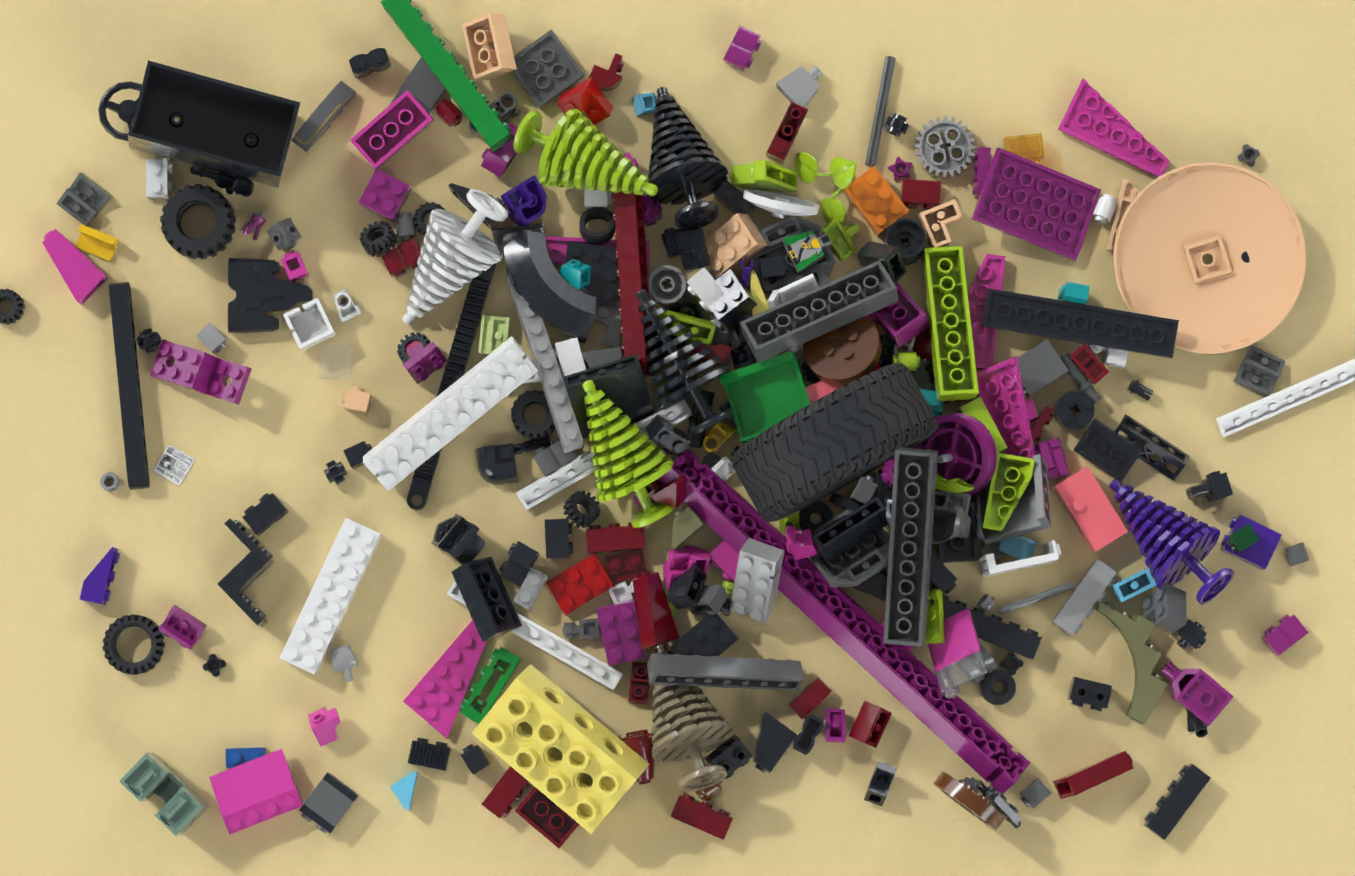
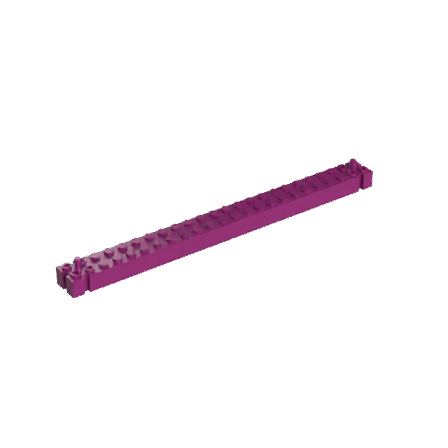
(853, 629)

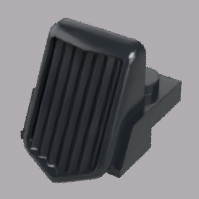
(458, 539)

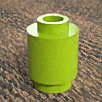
(908, 359)

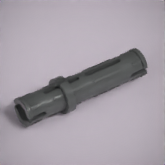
(1084, 385)

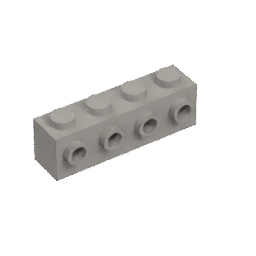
(1083, 597)

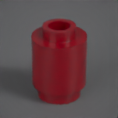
(449, 113)

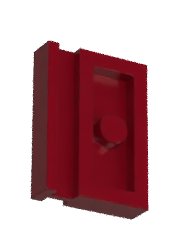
(625, 565)

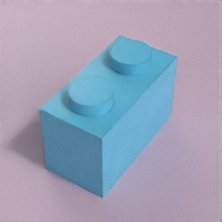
(1133, 585)

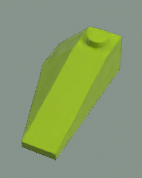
(1006, 489)

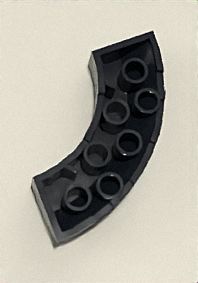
(543, 285)

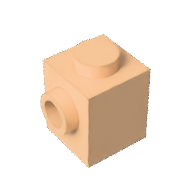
(357, 400)

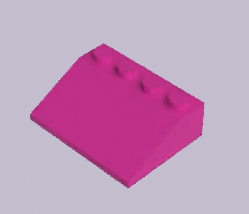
(256, 791)

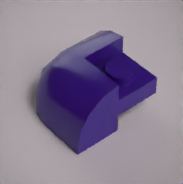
(525, 201)

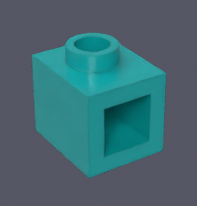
(576, 273)

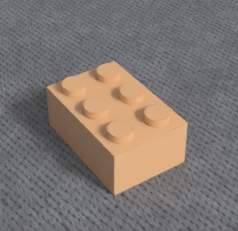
(489, 46)
(733, 242)

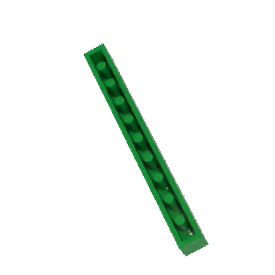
(448, 72)

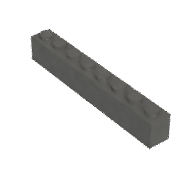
(724, 672)

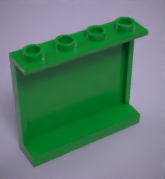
(765, 394)

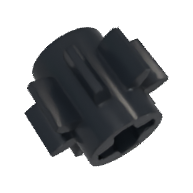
(896, 125)
(148, 340)
(335, 472)

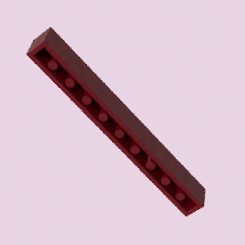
(632, 274)

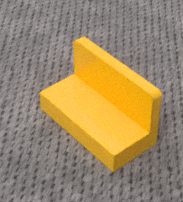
(97, 243)

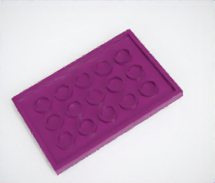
(1036, 204)

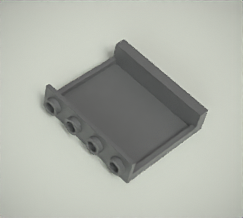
(1030, 513)

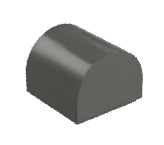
(1296, 554)

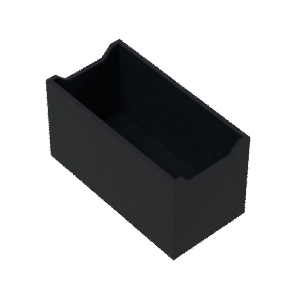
(213, 124)

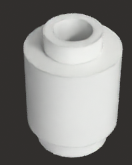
(1105, 208)

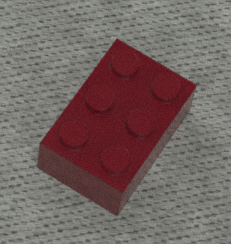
(547, 817)

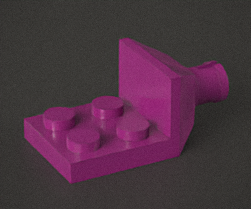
(1197, 692)

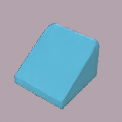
(644, 103)

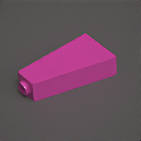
(75, 268)

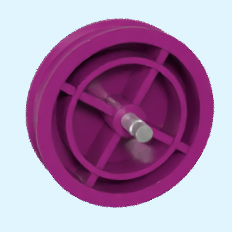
(963, 449)

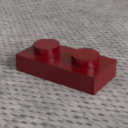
(1044, 418)

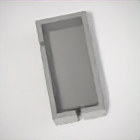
(757, 580)

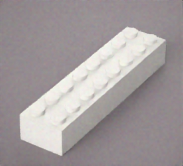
(331, 596)

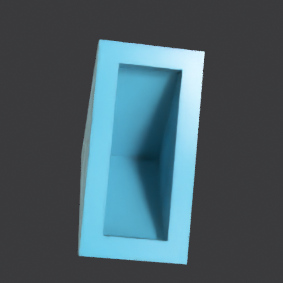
(1018, 547)
(405, 789)

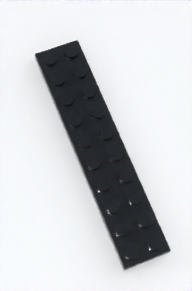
(1080, 323)

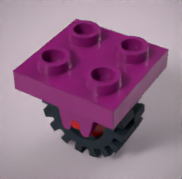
(420, 356)

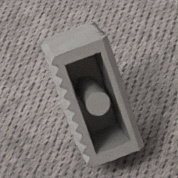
(530, 589)

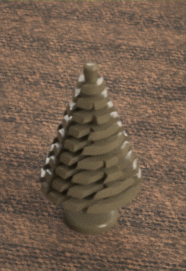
(686, 727)

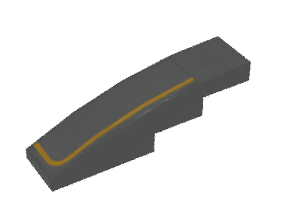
(323, 116)

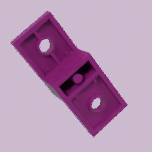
(200, 372)

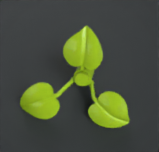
(843, 175)

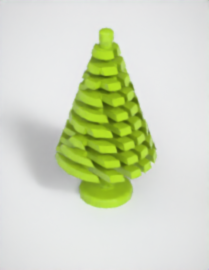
(580, 156)
(623, 457)

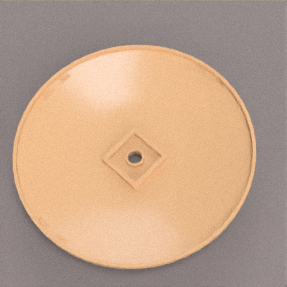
(1220, 214)

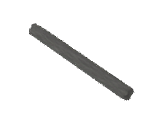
(880, 111)

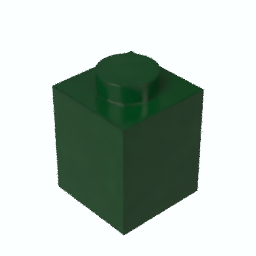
(1242, 538)

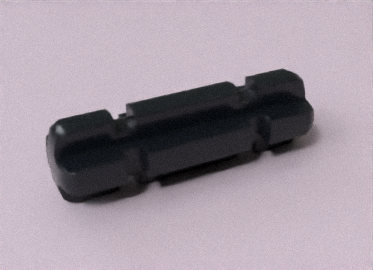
(531, 445)

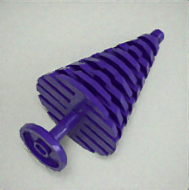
(1171, 541)

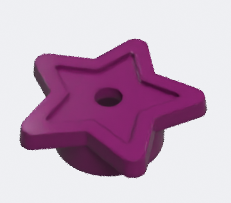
(900, 164)

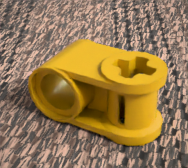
(719, 436)

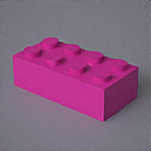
(392, 129)

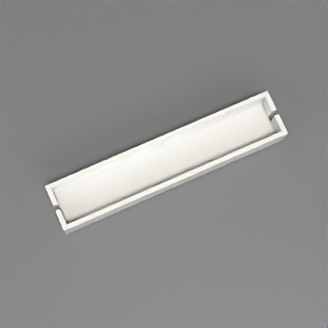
(450, 413)

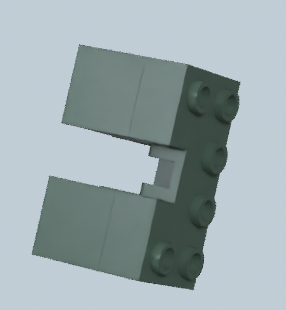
(153, 777)

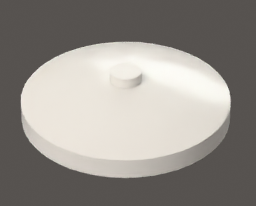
(780, 203)

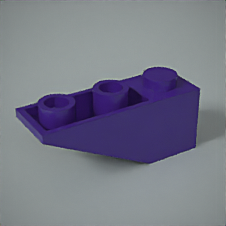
(97, 583)

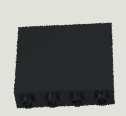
(621, 383)

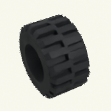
(518, 419)

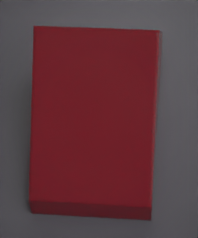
(672, 493)

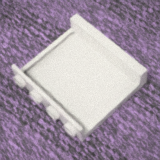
(989, 567)

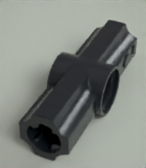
(697, 440)

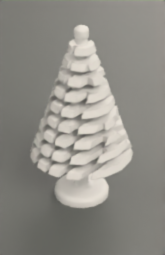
(453, 254)

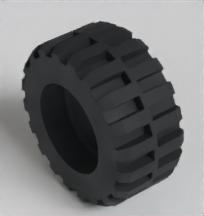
(180, 204)

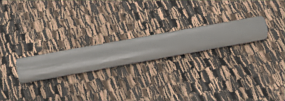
(1035, 598)

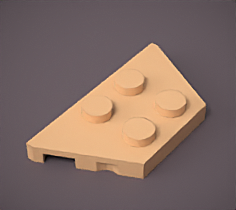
(1126, 196)

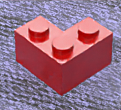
(586, 98)

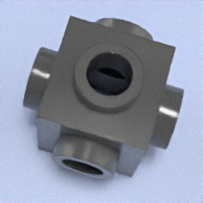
(284, 234)

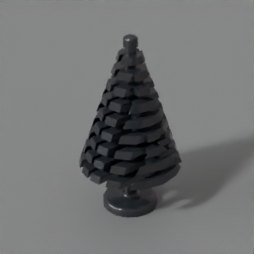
(683, 165)
(681, 366)

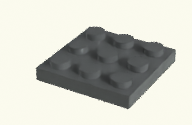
(546, 69)

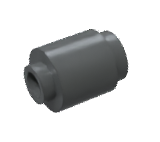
(405, 226)

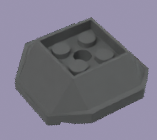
(774, 238)
(851, 570)

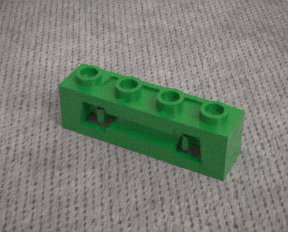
(486, 673)

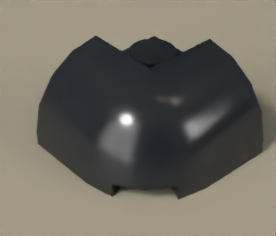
(497, 464)

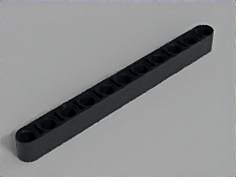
(129, 385)

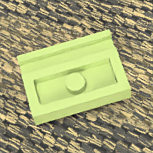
(493, 333)

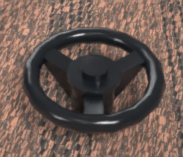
(124, 110)

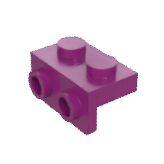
(182, 627)

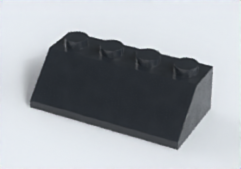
(486, 598)

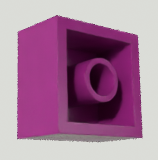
(385, 195)

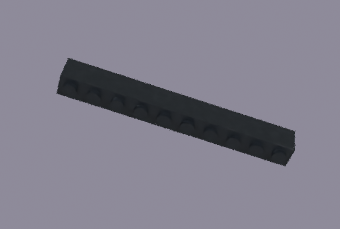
(987, 628)

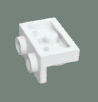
(158, 178)

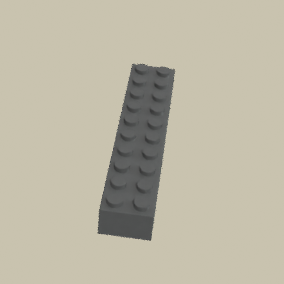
(910, 546)

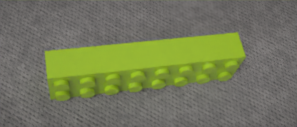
(949, 323)

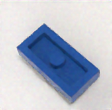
(238, 756)

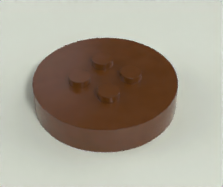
(844, 352)
(969, 800)

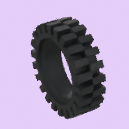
(111, 638)

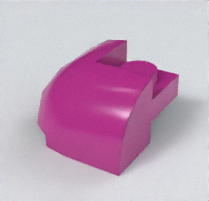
(681, 560)

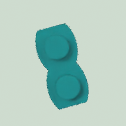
(1074, 293)

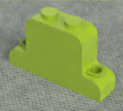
(763, 176)

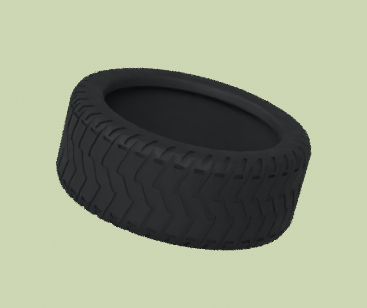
(833, 441)

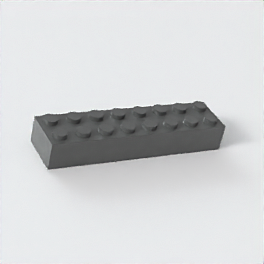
(819, 311)

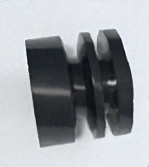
(907, 231)

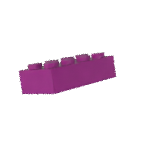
(981, 169)

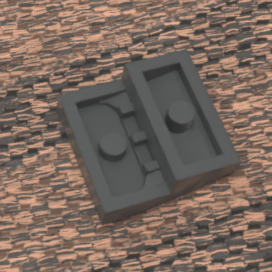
(84, 199)
(1259, 371)

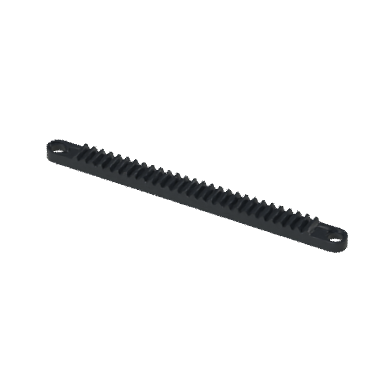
(456, 363)

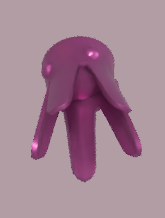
(255, 221)

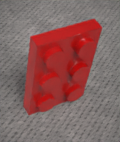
(580, 584)

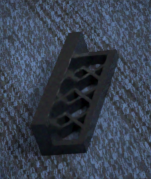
(1155, 445)

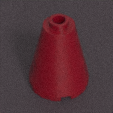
(641, 743)

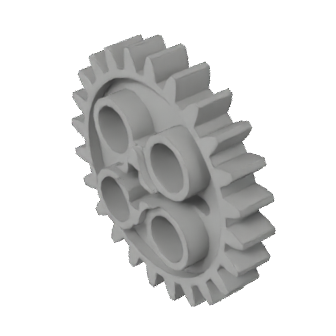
(928, 150)

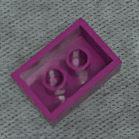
(620, 632)

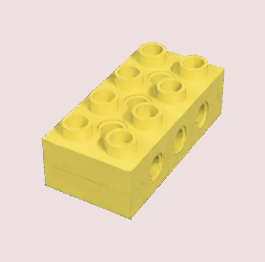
(581, 738)

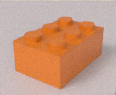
(875, 201)

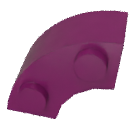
(499, 161)

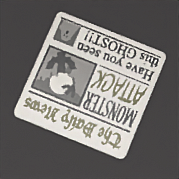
(174, 465)

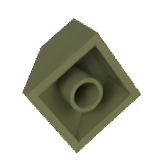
(684, 526)

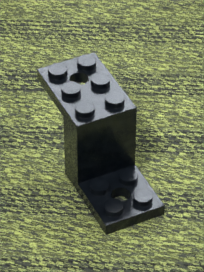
(246, 572)

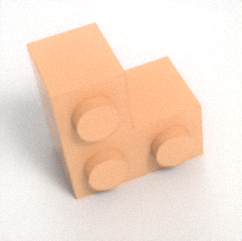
(935, 222)

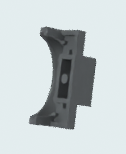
(946, 523)

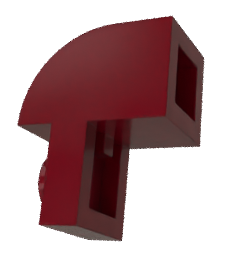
(608, 79)

